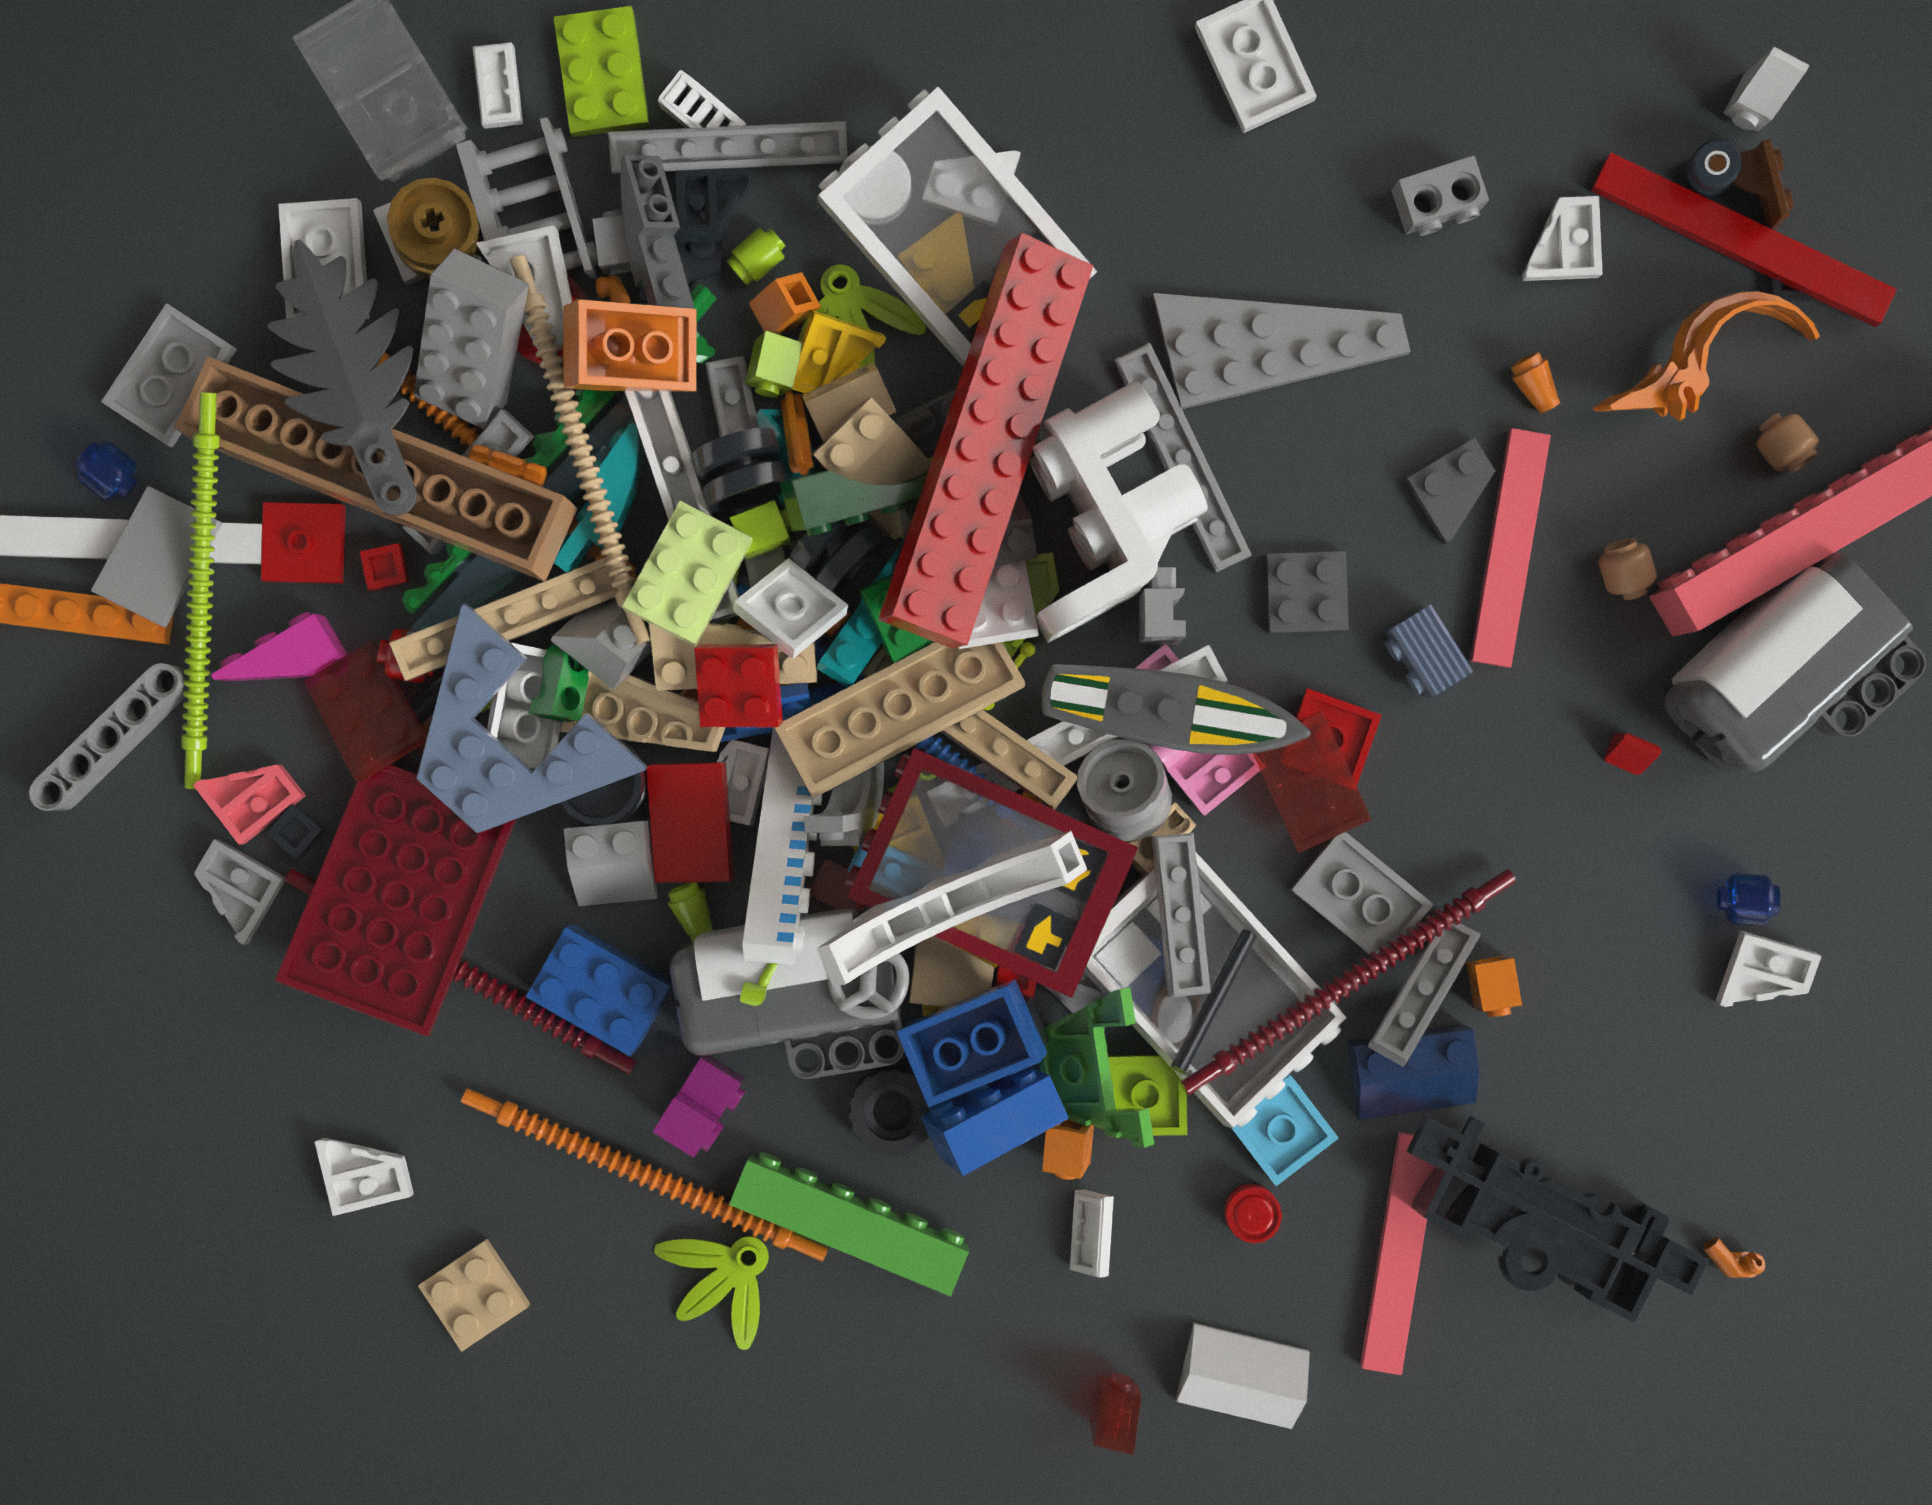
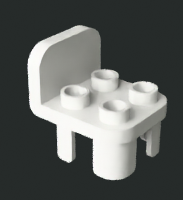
(1111, 527)

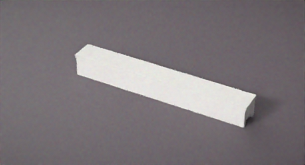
(672, 465)

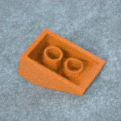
(628, 347)

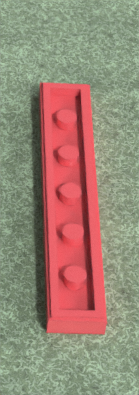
(1510, 548)
(1396, 1264)

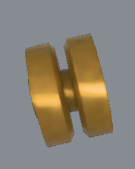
(429, 205)

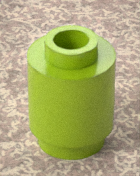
(756, 255)

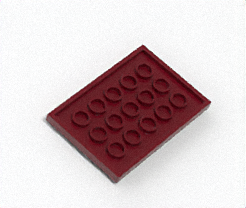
(393, 903)

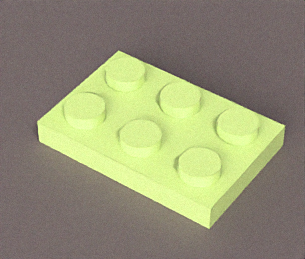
(687, 573)

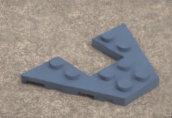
(479, 773)

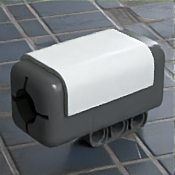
(1794, 666)
(797, 1002)

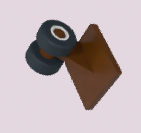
(1756, 170)

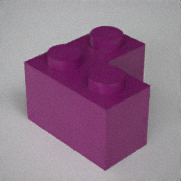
(694, 1112)

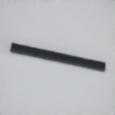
(1213, 1001)

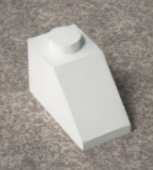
(1764, 89)

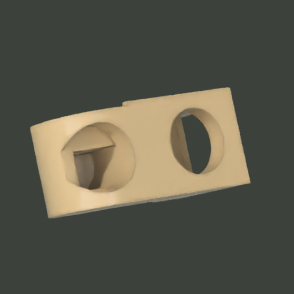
(1176, 823)

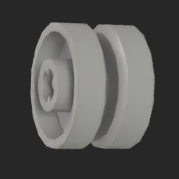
(1124, 789)

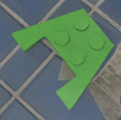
(1082, 1073)

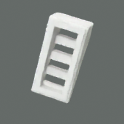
(676, 89)

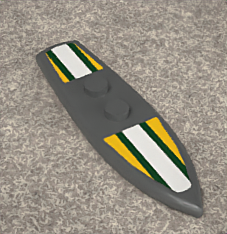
(1168, 709)

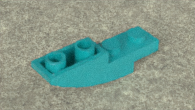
(621, 477)
(857, 640)

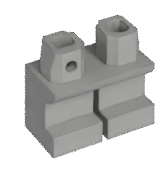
(1156, 610)

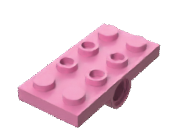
(1202, 777)

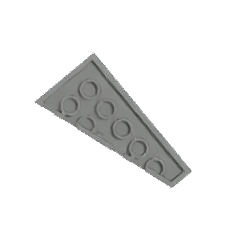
(1251, 346)

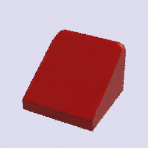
(1631, 753)

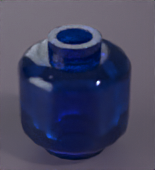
(106, 470)
(1749, 899)

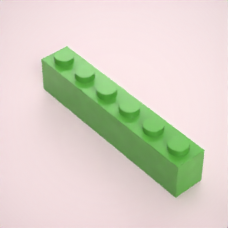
(851, 1224)

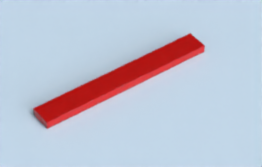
(1743, 240)

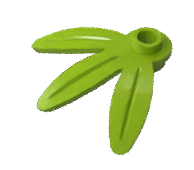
(849, 301)
(713, 1288)

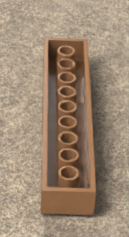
(455, 495)

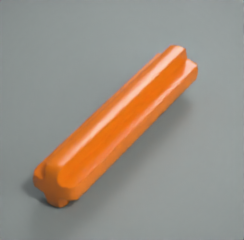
(796, 433)

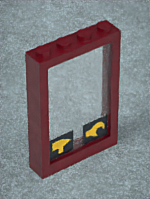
(953, 821)

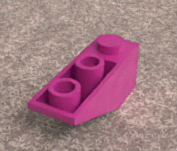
(294, 653)

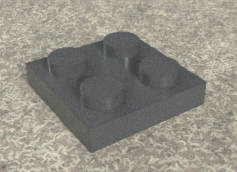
(1306, 592)

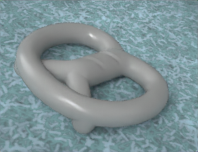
(868, 992)

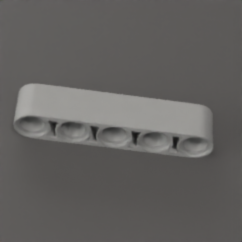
(93, 741)

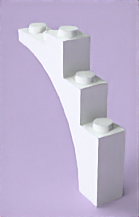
(948, 902)

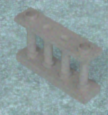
(490, 201)

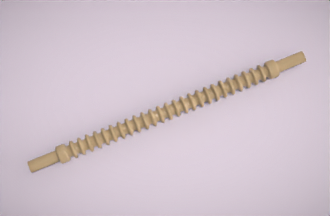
(580, 450)

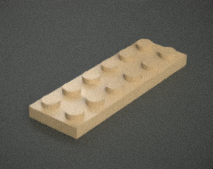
(895, 711)

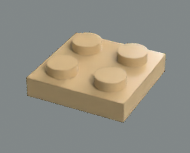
(474, 1295)

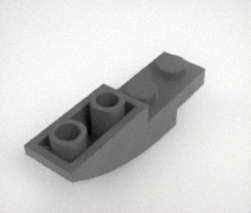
(650, 232)

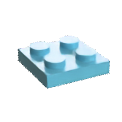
(1285, 1132)

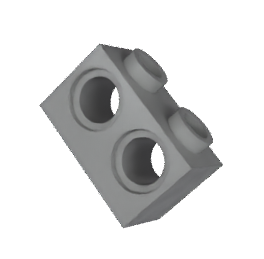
(1436, 187)

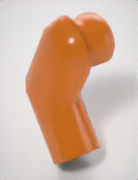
(612, 288)
(1734, 1263)

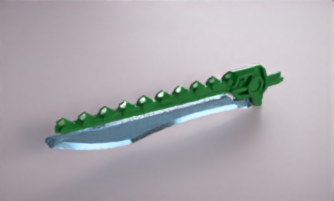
(485, 577)

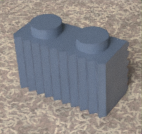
(1427, 652)

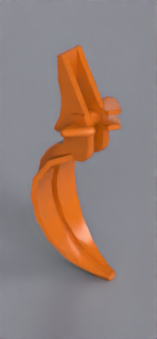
(1685, 373)

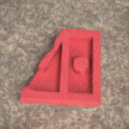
(250, 799)

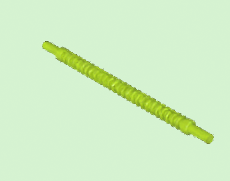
(206, 442)

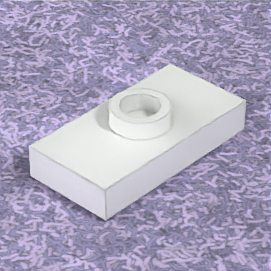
(497, 85)
(1091, 1233)

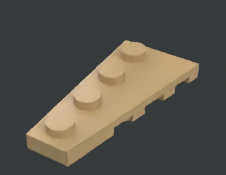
(676, 658)
(645, 715)

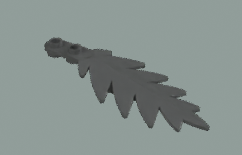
(346, 367)

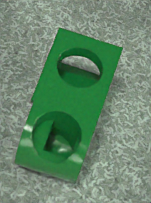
(561, 688)

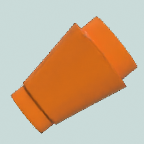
(1536, 381)

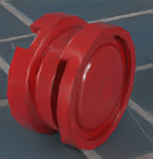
(1253, 1213)

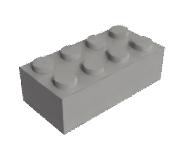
(470, 338)

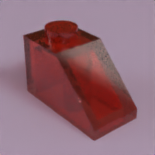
(1116, 1413)

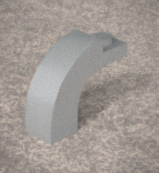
(850, 810)

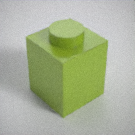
(773, 364)
(766, 527)

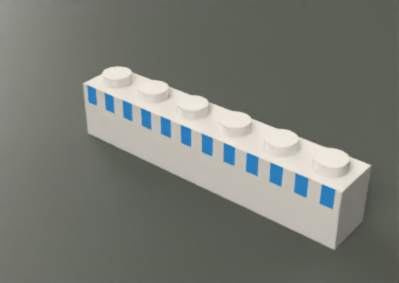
(780, 864)

